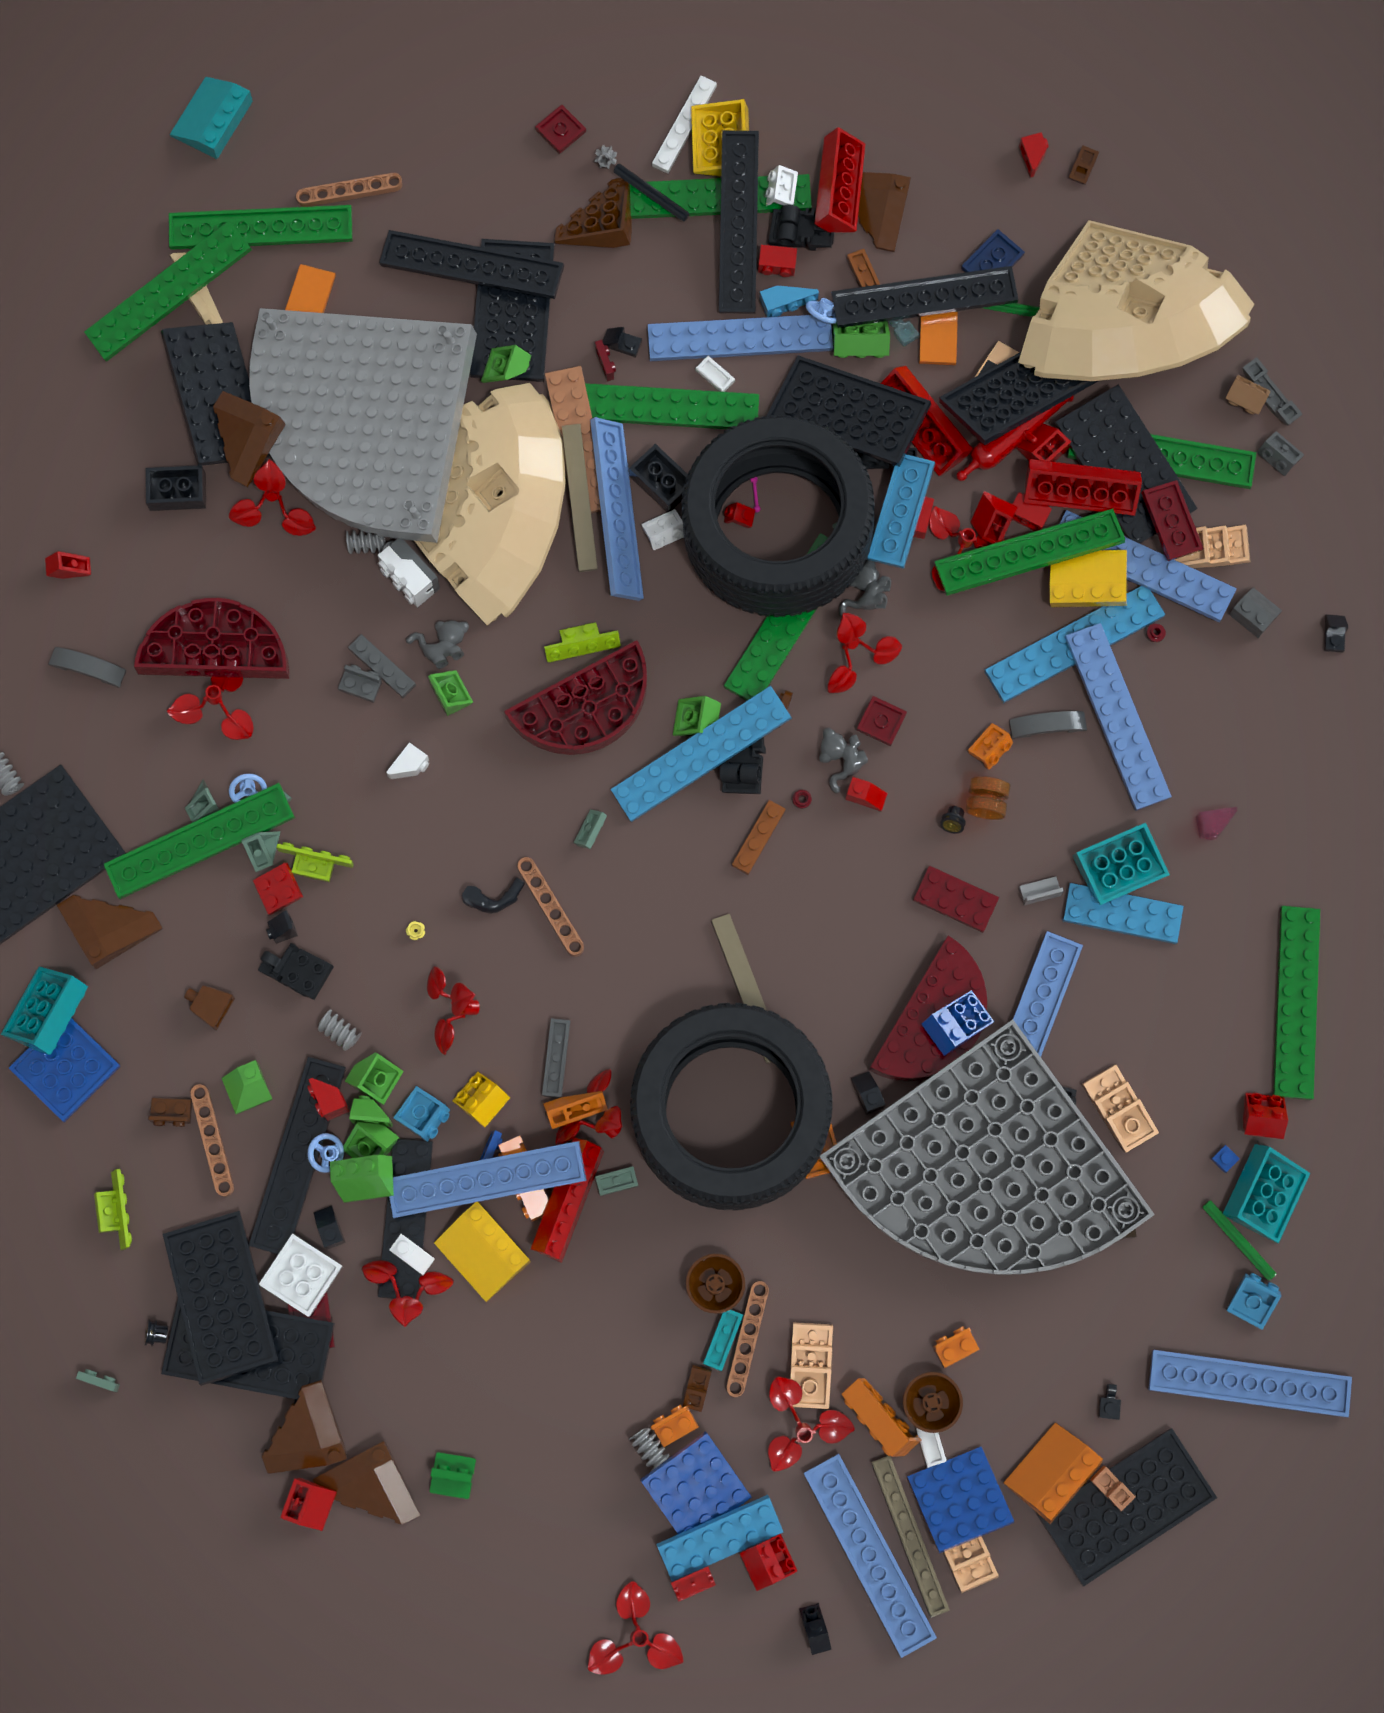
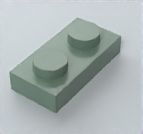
(590, 829)
(616, 1181)
(90, 1377)

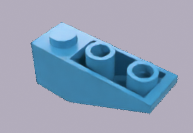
(785, 298)

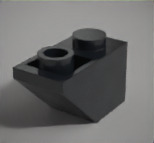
(815, 1629)

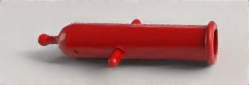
(993, 453)

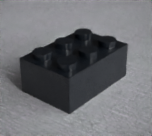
(659, 477)
(175, 488)

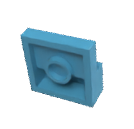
(422, 1114)
(1254, 1300)

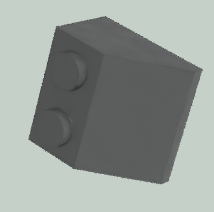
(1255, 612)

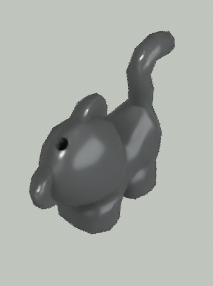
(868, 582)
(449, 634)
(834, 747)

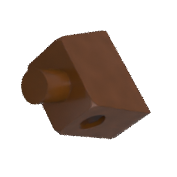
(209, 1004)

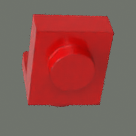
(739, 514)

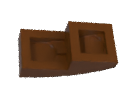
(1084, 164)
(697, 1388)

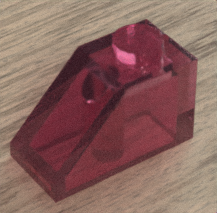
(1213, 822)

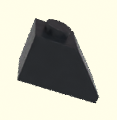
(281, 928)
(868, 1093)
(328, 1227)

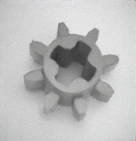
(609, 157)

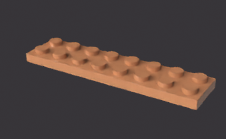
(572, 407)

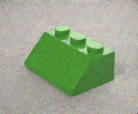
(862, 340)
(363, 1177)

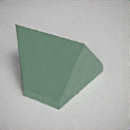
(201, 803)
(261, 848)

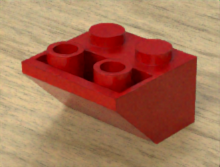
(1049, 447)
(993, 517)
(329, 1099)
(1265, 1115)
(308, 1504)
(768, 1562)

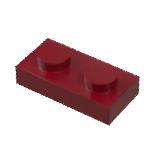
(607, 366)

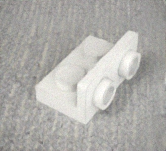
(781, 186)
(664, 529)

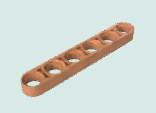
(349, 194)
(549, 907)
(208, 1141)
(749, 1339)

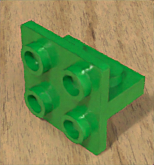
(452, 1475)

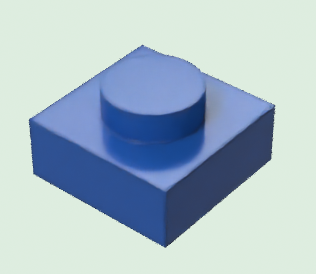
(1225, 1159)

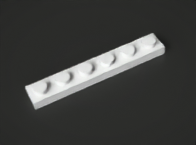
(683, 125)

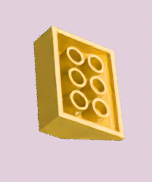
(707, 128)
(1090, 580)
(482, 1251)

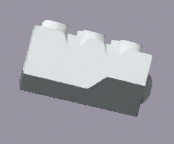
(408, 572)

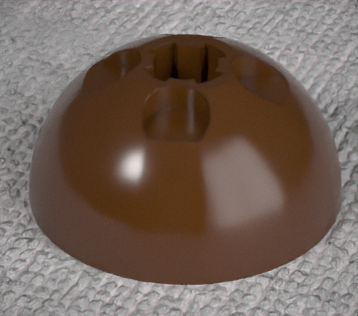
(726, 1275)
(945, 1398)

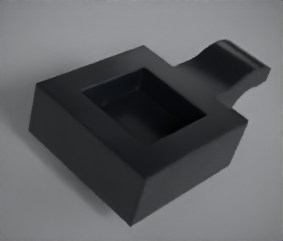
(1109, 1406)

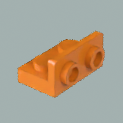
(991, 745)
(955, 1347)
(675, 1425)

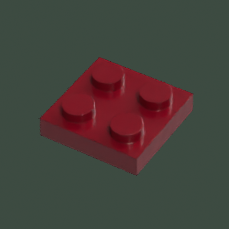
(560, 129)
(881, 721)

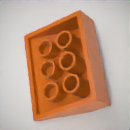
(1053, 1472)

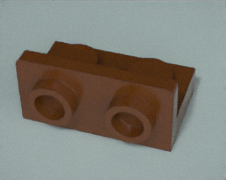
(170, 1111)

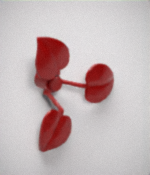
(272, 481)
(945, 523)
(847, 633)
(188, 709)
(461, 1002)
(609, 1123)
(406, 1308)
(832, 1428)
(663, 1651)

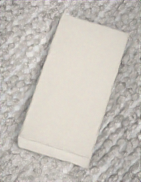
(715, 374)
(931, 1448)

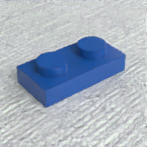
(492, 1144)

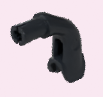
(475, 899)

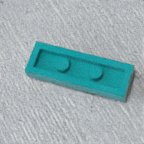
(723, 1339)

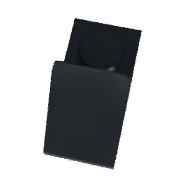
(619, 341)
(1335, 633)

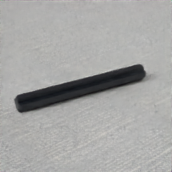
(651, 192)

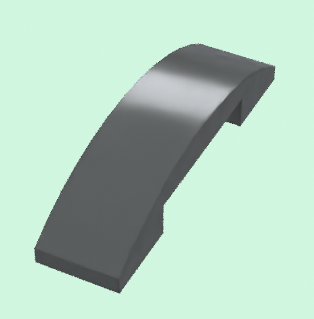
(1276, 401)
(87, 665)
(1048, 723)

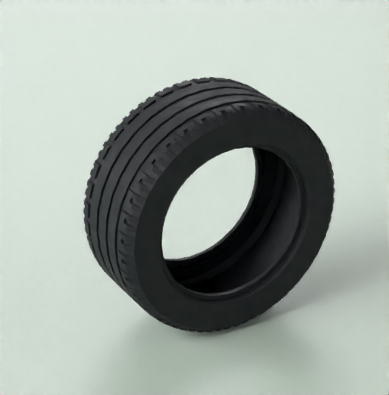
(764, 448)
(728, 1027)

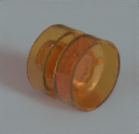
(987, 798)

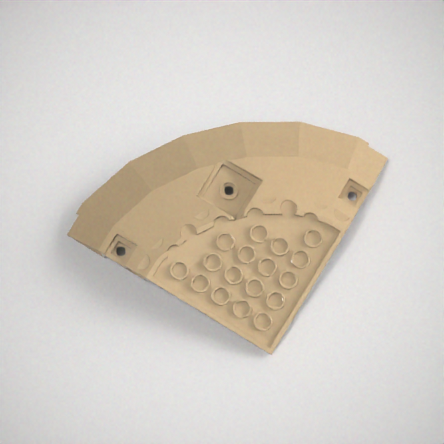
(1131, 308)
(502, 540)

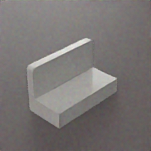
(1040, 891)

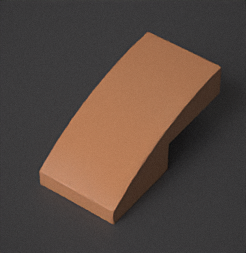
(1112, 1488)

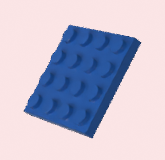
(67, 1075)
(695, 1485)
(960, 1499)

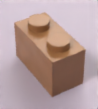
(1247, 395)

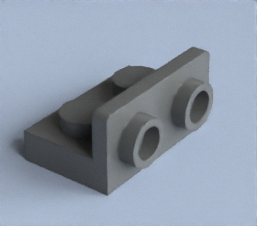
(1280, 453)
(360, 683)

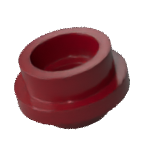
(1156, 638)
(802, 793)

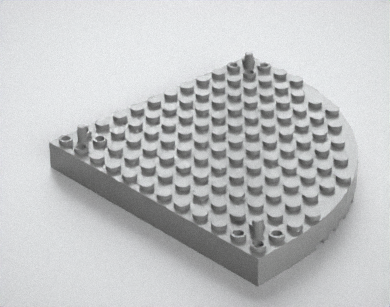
(365, 413)
(989, 1167)

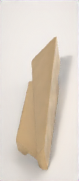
(202, 301)

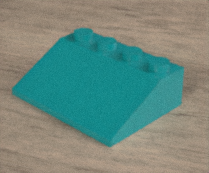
(212, 116)
(1121, 864)
(45, 1010)
(1266, 1193)

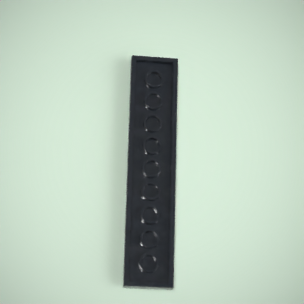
(738, 222)
(472, 264)
(924, 297)
(292, 1169)

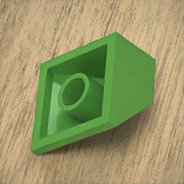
(505, 363)
(695, 715)
(374, 1077)
(246, 1087)
(368, 1111)
(369, 1140)

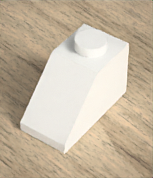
(408, 763)
(412, 1254)

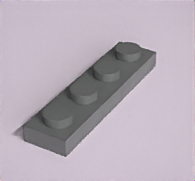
(382, 665)
(556, 1058)

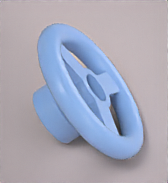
(822, 308)
(246, 781)
(336, 1152)

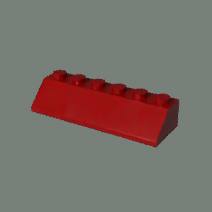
(840, 182)
(937, 436)
(1082, 487)
(566, 1206)

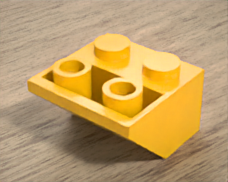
(481, 1099)

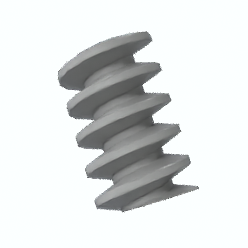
(364, 542)
(8, 784)
(338, 1031)
(649, 1448)

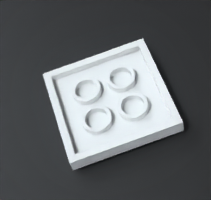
(300, 1275)

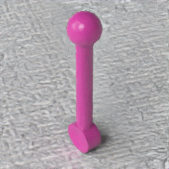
(754, 481)

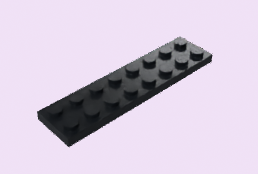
(407, 1158)

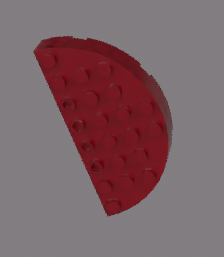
(212, 641)
(587, 707)
(909, 1049)

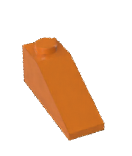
(573, 1108)

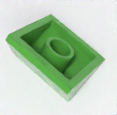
(450, 691)

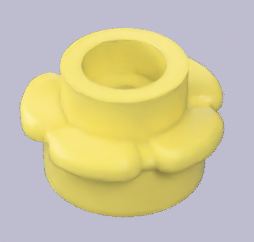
(415, 935)

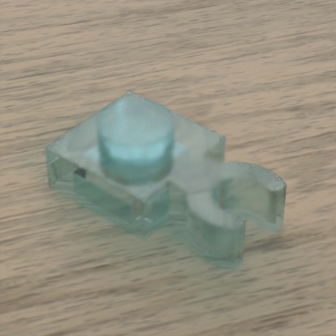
(904, 331)

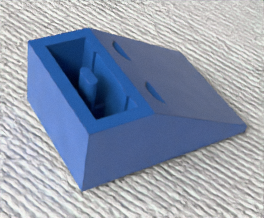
(957, 1022)

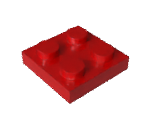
(277, 888)

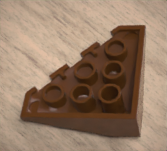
(882, 207)
(603, 222)
(247, 435)
(106, 929)
(307, 1436)
(372, 1484)

